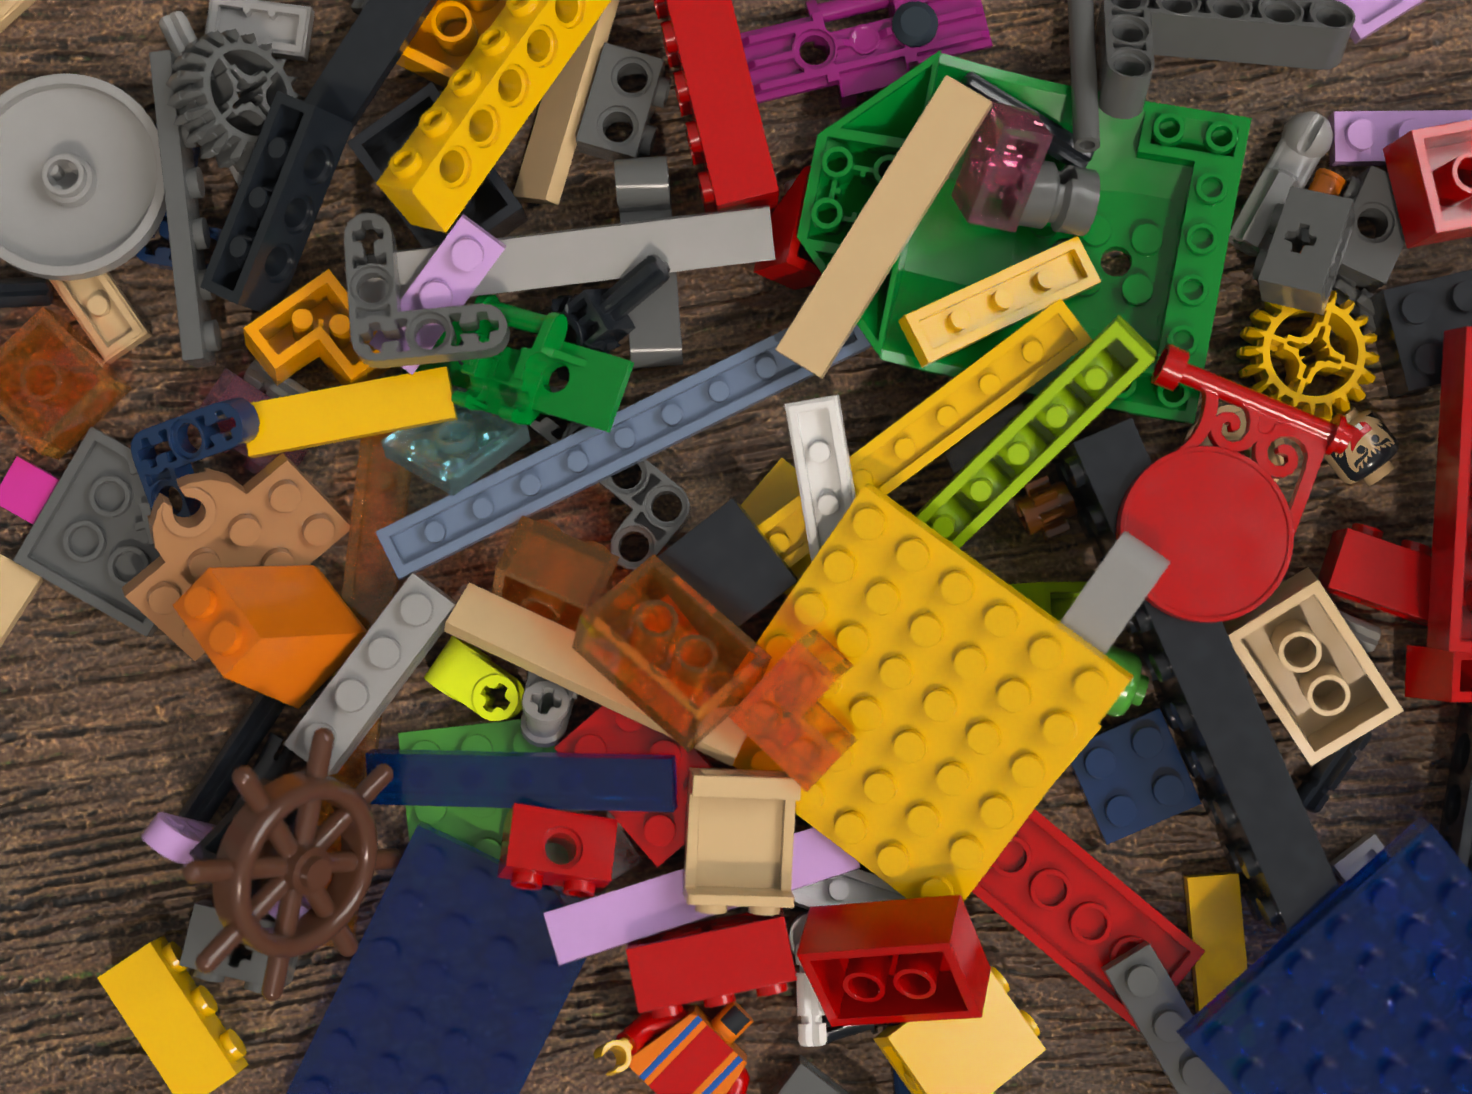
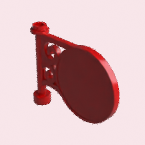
(1219, 510)

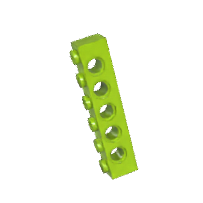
(1038, 432)

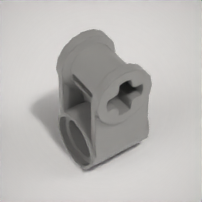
(545, 711)

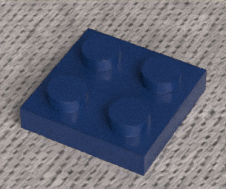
(1133, 776)

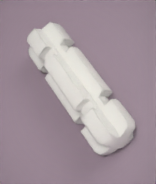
(811, 1030)

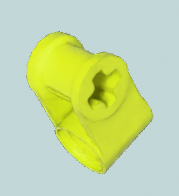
(469, 675)

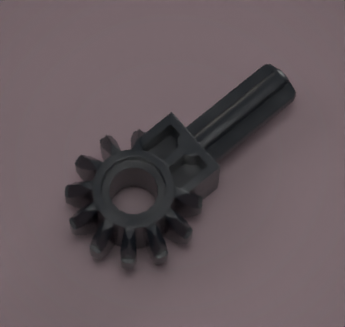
(601, 316)

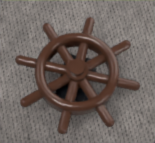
(277, 853)

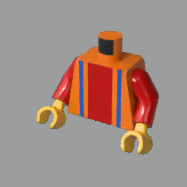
(685, 1051)

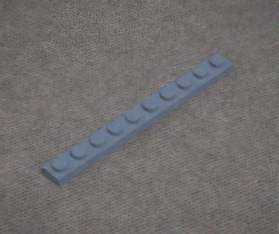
(595, 454)

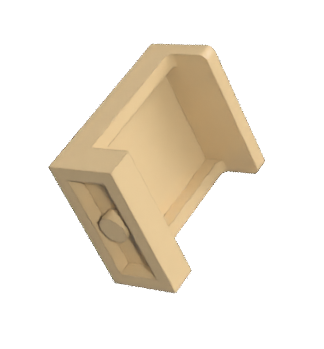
(739, 840)

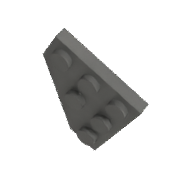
(95, 530)

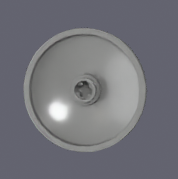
(76, 177)

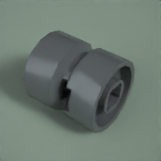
(1064, 199)

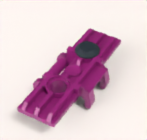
(862, 55)

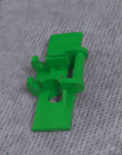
(518, 380)

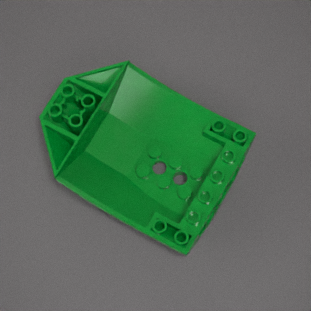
(1161, 202)

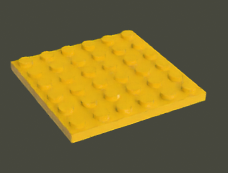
(954, 693)

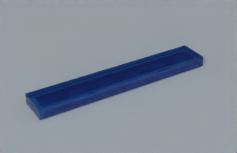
(528, 778)

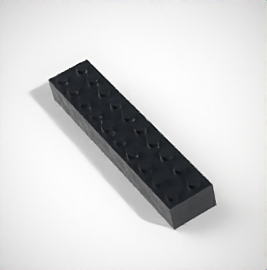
(1212, 708)

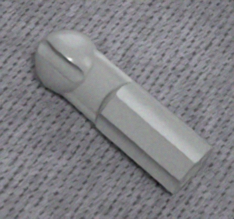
(1301, 147)

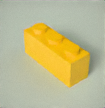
(174, 1019)

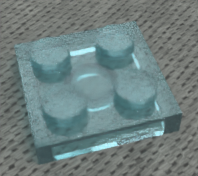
(457, 450)

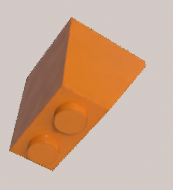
(271, 627)

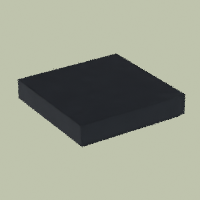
(730, 563)

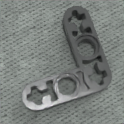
(387, 313)

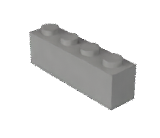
(375, 670)

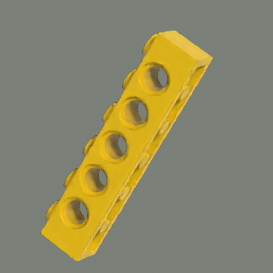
(484, 107)

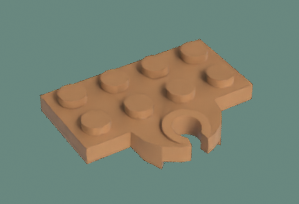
(266, 522)

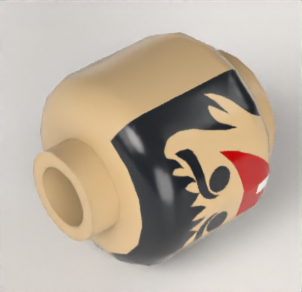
(1367, 452)

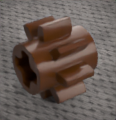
(1045, 507)

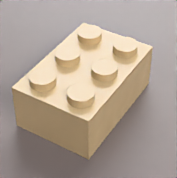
(1311, 667)

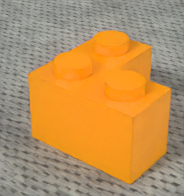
(307, 327)

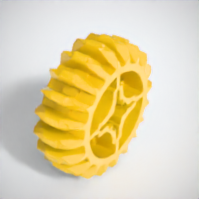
(1328, 361)

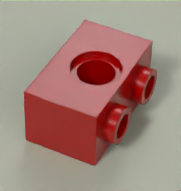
(585, 837)

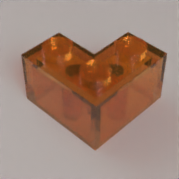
(786, 711)

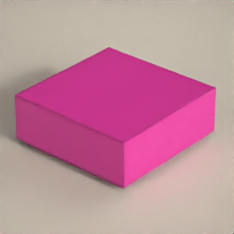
(26, 489)

